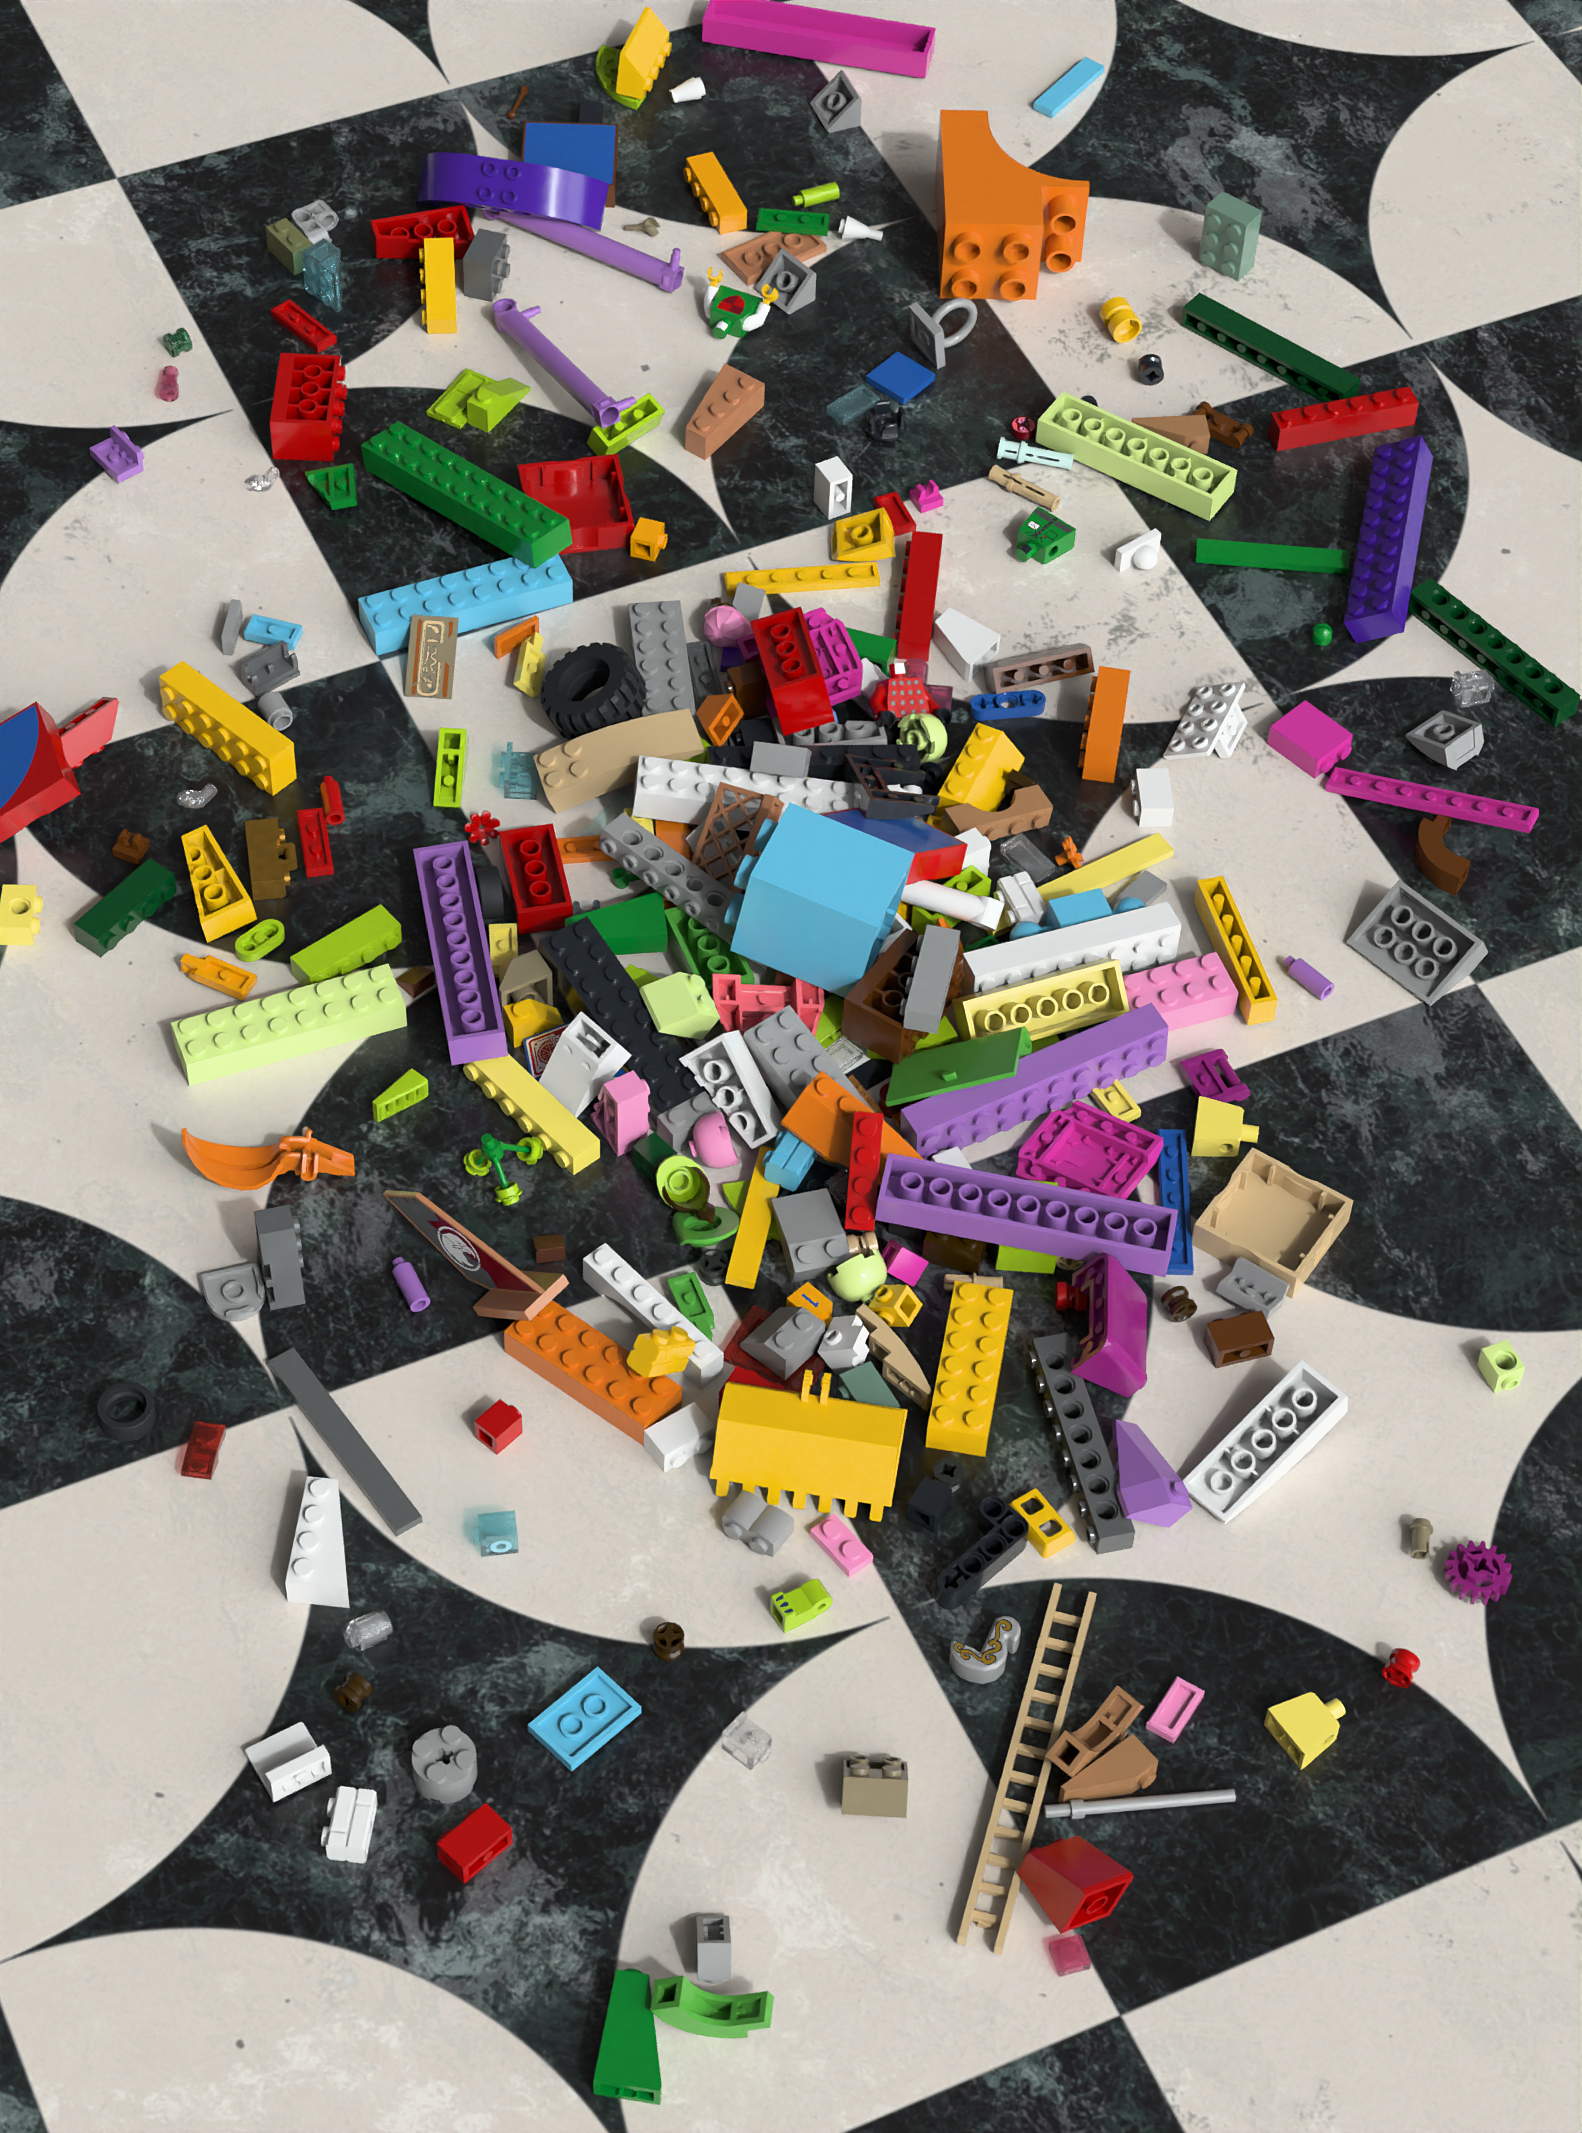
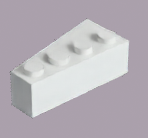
(318, 1556)

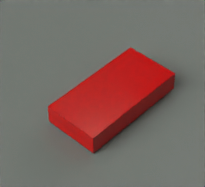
(899, 515)

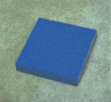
(900, 378)

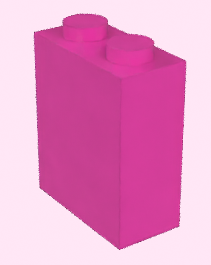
(1310, 739)

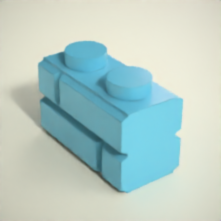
(788, 1161)

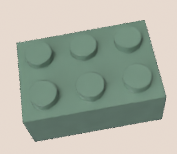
(1230, 236)

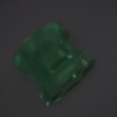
(177, 342)

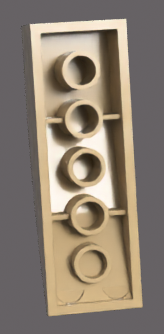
(610, 756)

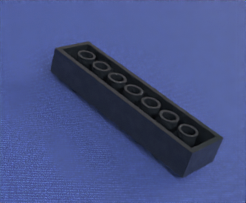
(605, 993)

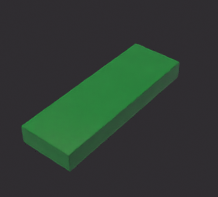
(793, 222)

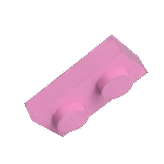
(841, 1545)

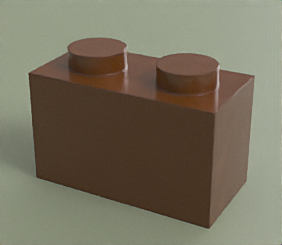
(749, 689)
(1238, 1339)

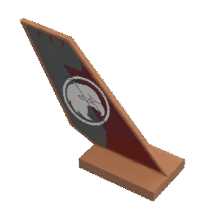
(512, 1291)

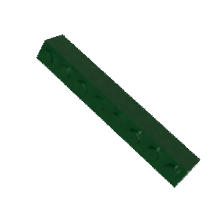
(1268, 350)

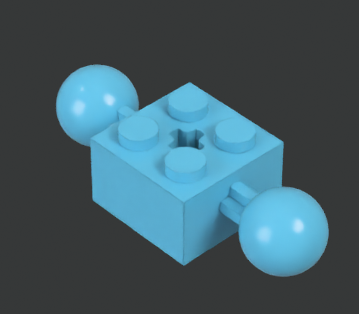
(1075, 910)

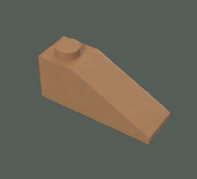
(1186, 430)
(1113, 1774)

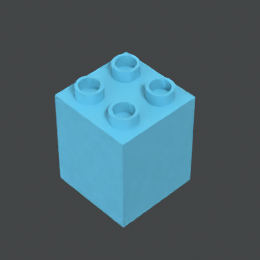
(817, 899)

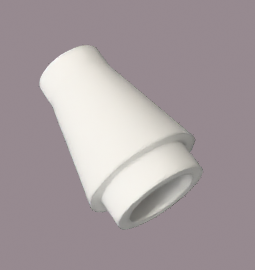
(689, 90)

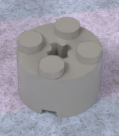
(444, 1764)

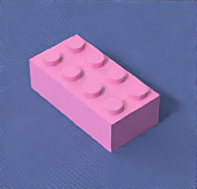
(1184, 991)

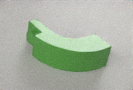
(710, 2014)

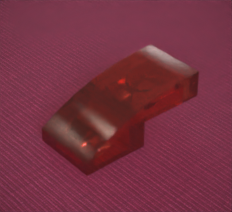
(203, 1450)

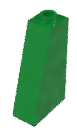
(631, 925)
(628, 2049)

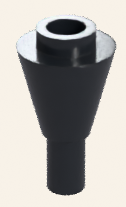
(939, 769)

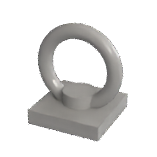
(928, 334)

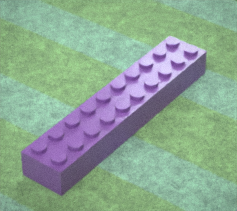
(460, 953)
(1041, 1083)
(1025, 1214)

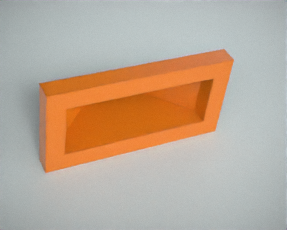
(513, 636)

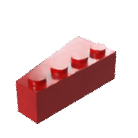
(405, 234)

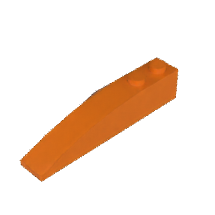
(825, 1120)

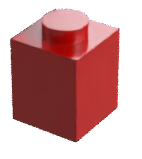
(498, 1426)

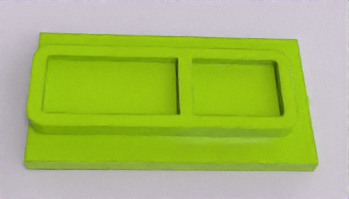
(452, 404)

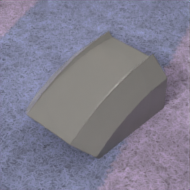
(1448, 739)

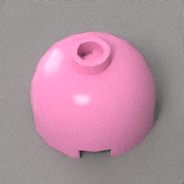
(713, 1141)

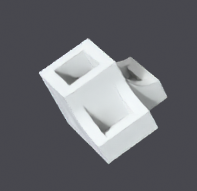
(844, 1344)

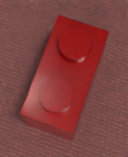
(474, 1842)

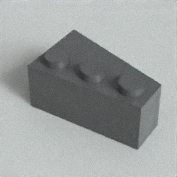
(280, 1256)

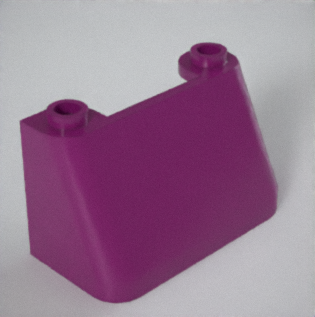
(1117, 1327)

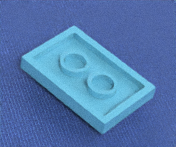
(584, 1719)

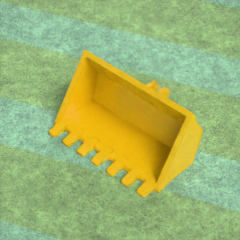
(808, 1446)

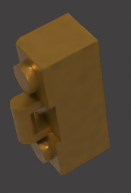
(267, 871)

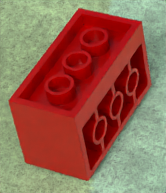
(308, 407)
(792, 671)

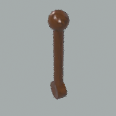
(511, 114)

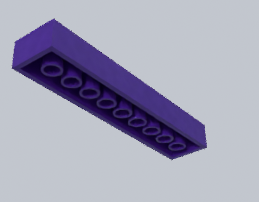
(1388, 540)

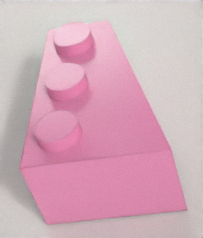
(623, 1112)

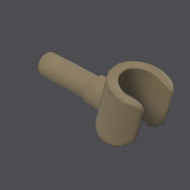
(649, 225)

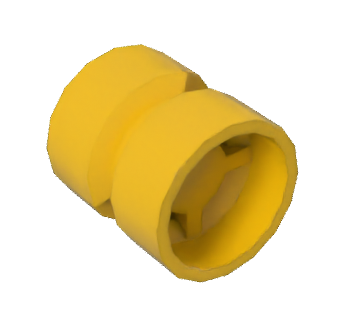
(1120, 319)

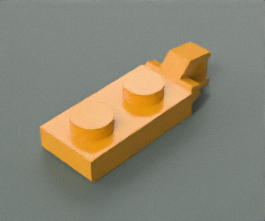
(219, 975)

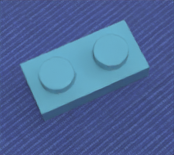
(272, 631)

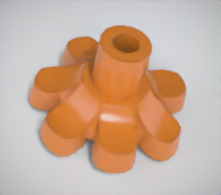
(1069, 854)

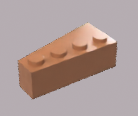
(724, 410)

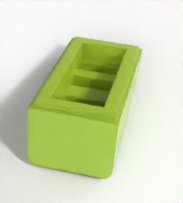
(400, 1095)

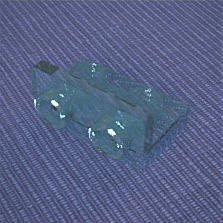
(520, 774)

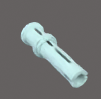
(1023, 452)

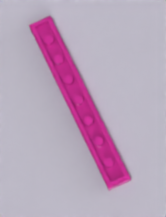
(1432, 800)

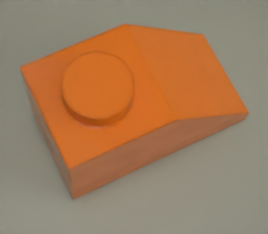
(719, 716)

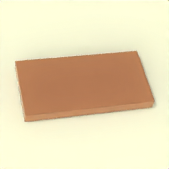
(755, 256)

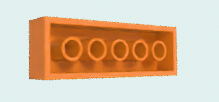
(591, 1370)

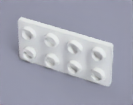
(1209, 723)

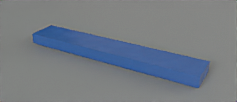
(1175, 1195)

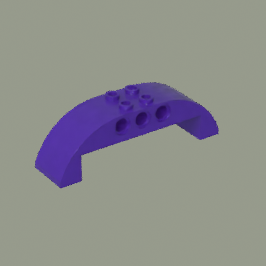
(512, 188)

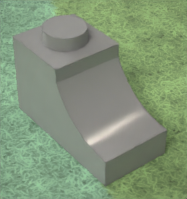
(713, 1949)

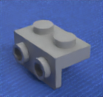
(1253, 1288)

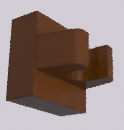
(130, 846)

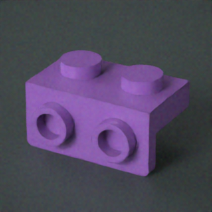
(118, 455)

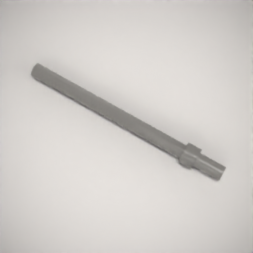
(1078, 1809)

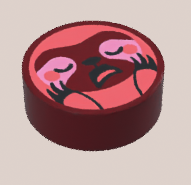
(1023, 428)

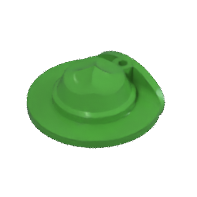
(702, 1233)

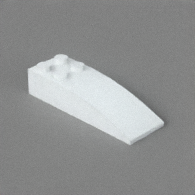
(1267, 1442)

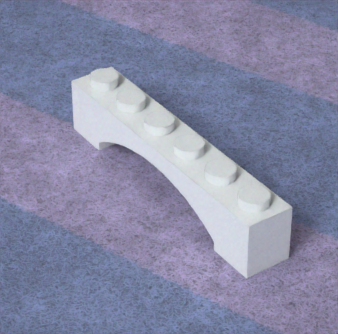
(615, 1278)

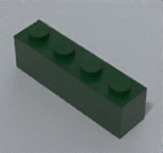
(125, 908)

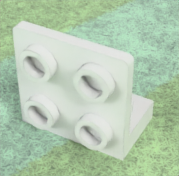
(289, 1761)

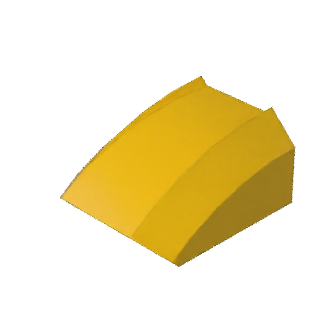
(863, 537)

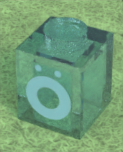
(496, 1533)

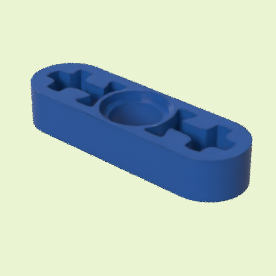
(1026, 709)

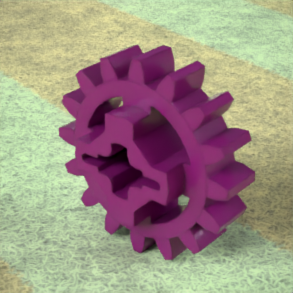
(1477, 1572)

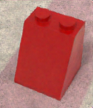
(1073, 1881)

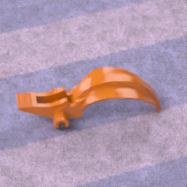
(256, 1166)

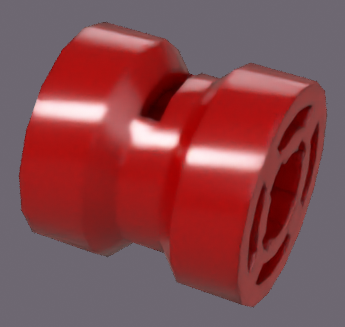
(1069, 1297)

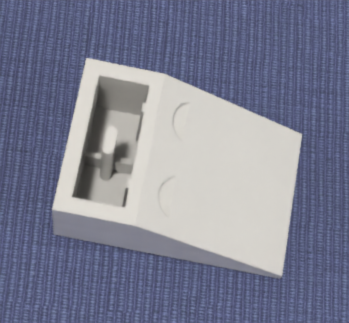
(582, 1064)

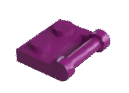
(1206, 1081)

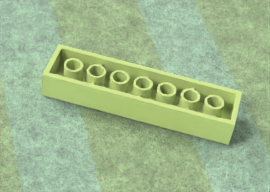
(1136, 456)
(289, 1024)

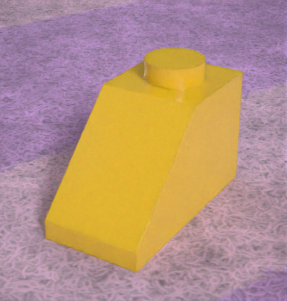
(528, 1019)

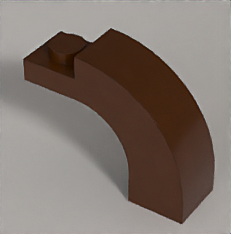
(1434, 860)

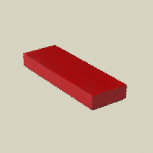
(303, 326)
(315, 842)

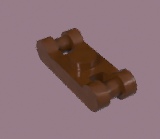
(1223, 427)

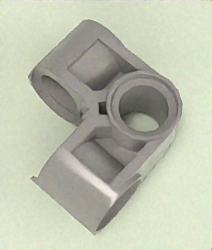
(315, 221)

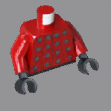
(903, 696)

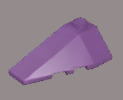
(1147, 1484)

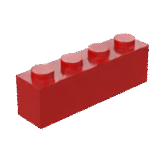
(864, 1171)

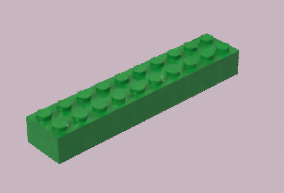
(467, 494)

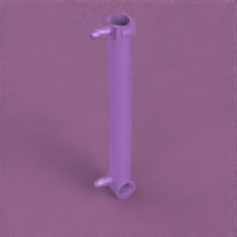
(602, 248)
(556, 364)

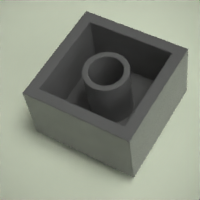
(486, 265)

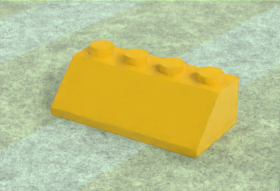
(642, 56)
(981, 771)

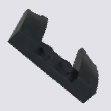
(871, 780)

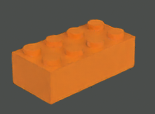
(1104, 724)

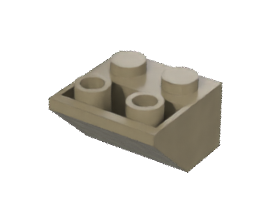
(874, 1787)

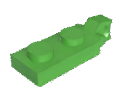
(692, 1302)

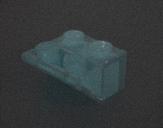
(324, 273)

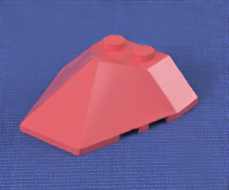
(748, 1005)

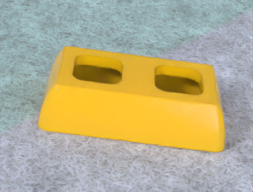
(1044, 1545)

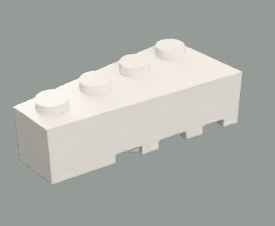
(737, 1087)

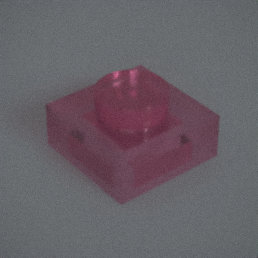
(1069, 1955)

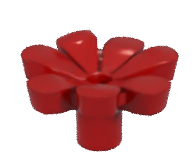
(482, 827)

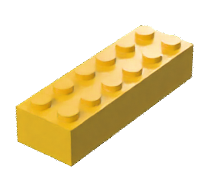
(227, 728)
(969, 1368)

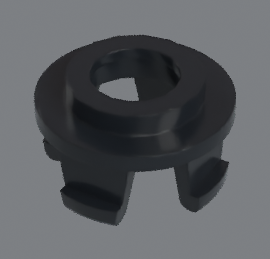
(893, 423)

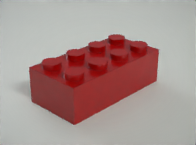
(535, 878)

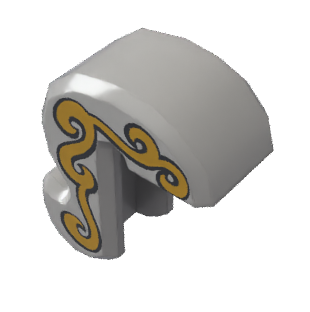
(991, 1661)

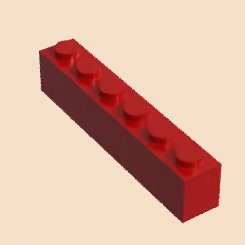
(1343, 418)
(919, 596)

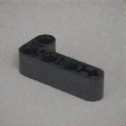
(976, 1558)

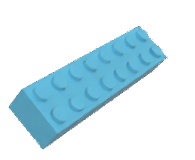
(473, 595)

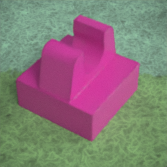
(926, 497)

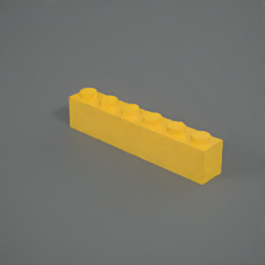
(1235, 949)

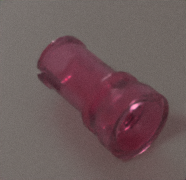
(169, 387)

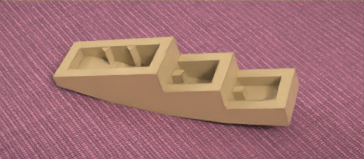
(898, 1363)

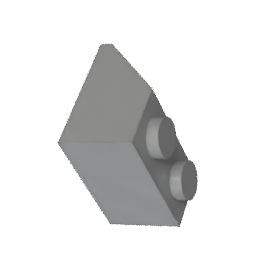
(785, 1340)

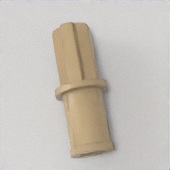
(950, 1279)

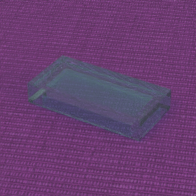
(852, 404)

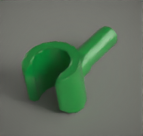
(622, 878)

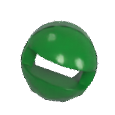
(1321, 634)

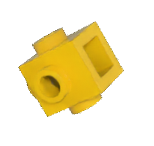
(895, 1305)

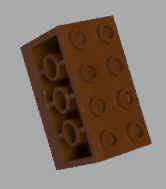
(874, 1004)

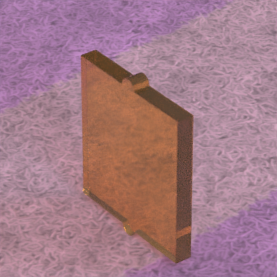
(865, 1095)

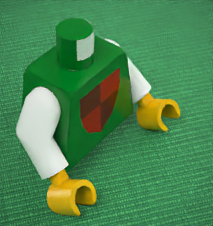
(733, 310)

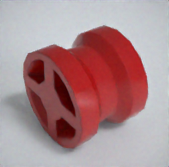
(1401, 1667)

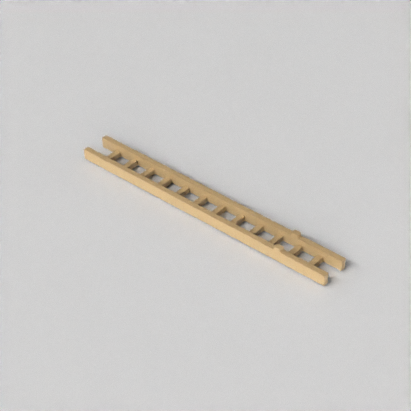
(987, 1920)

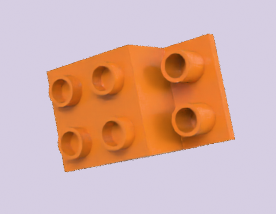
(999, 215)

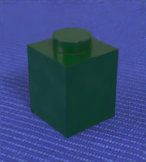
(649, 1154)

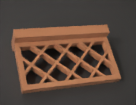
(769, 808)

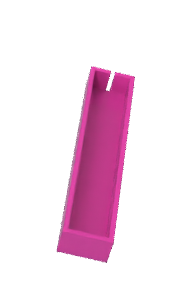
(820, 35)

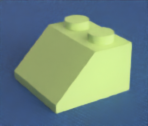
(680, 1005)

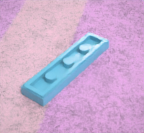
(1068, 87)

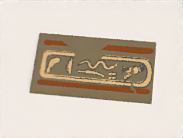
(431, 657)

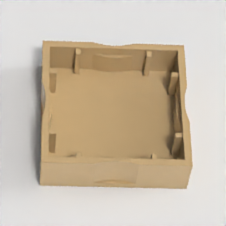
(1272, 1220)

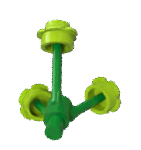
(492, 1150)

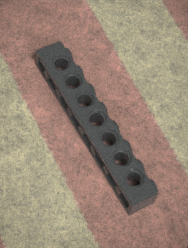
(1106, 1534)

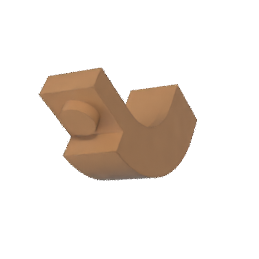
(1099, 1735)

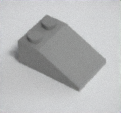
(810, 1234)

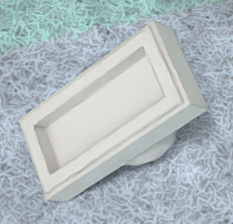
(1139, 552)

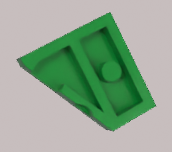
(335, 485)

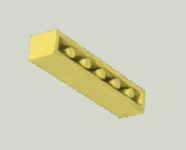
(536, 1111)

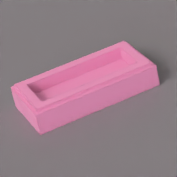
(1175, 1709)

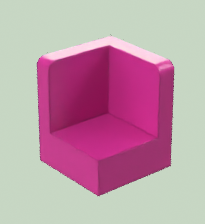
(903, 1262)

